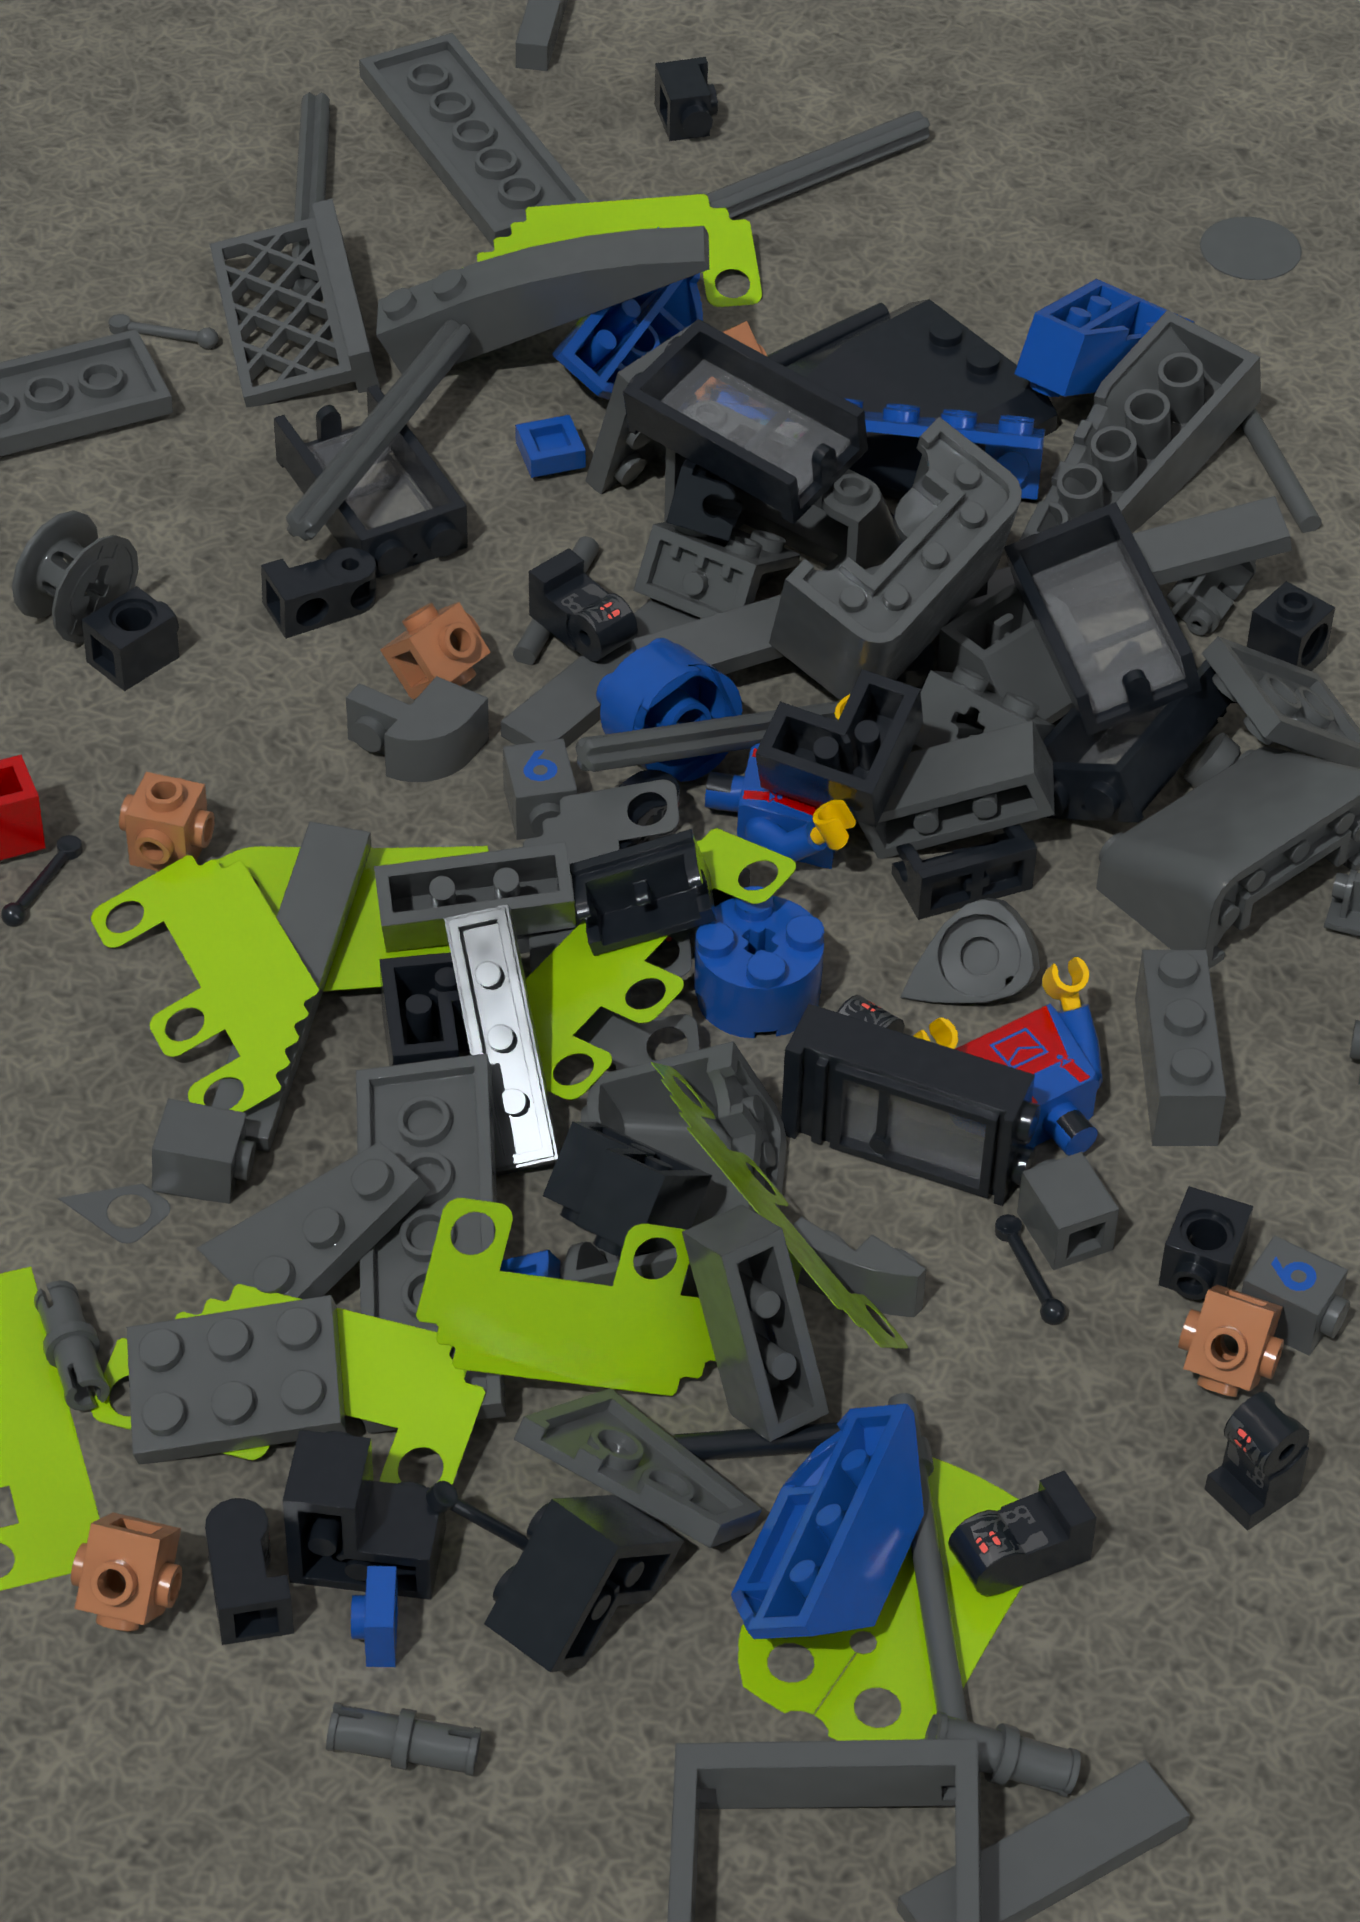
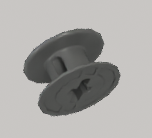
(53, 587)

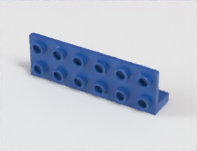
(1010, 442)

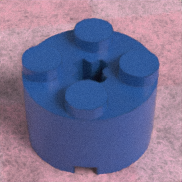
(664, 688)
(758, 966)

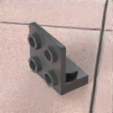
(708, 572)

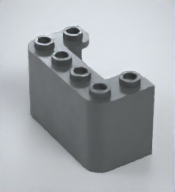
(952, 544)

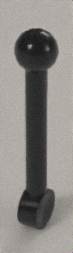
(68, 848)
(1009, 1229)
(444, 1496)

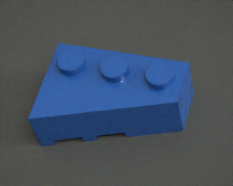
(1083, 338)

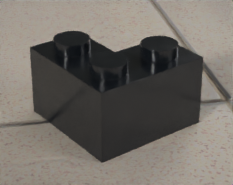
(844, 758)
(421, 1009)
(619, 1182)
(347, 1521)
(575, 1573)

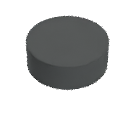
(1212, 759)

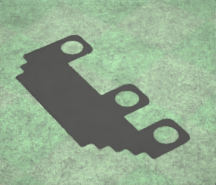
(592, 827)

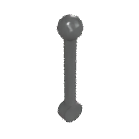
(206, 338)

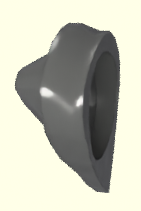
(976, 956)

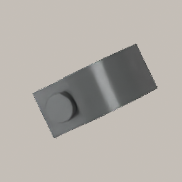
(420, 739)

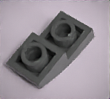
(875, 1269)

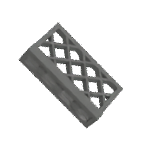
(340, 309)

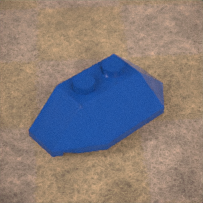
(626, 331)
(836, 1531)

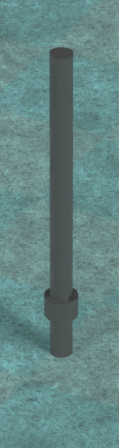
(933, 1590)

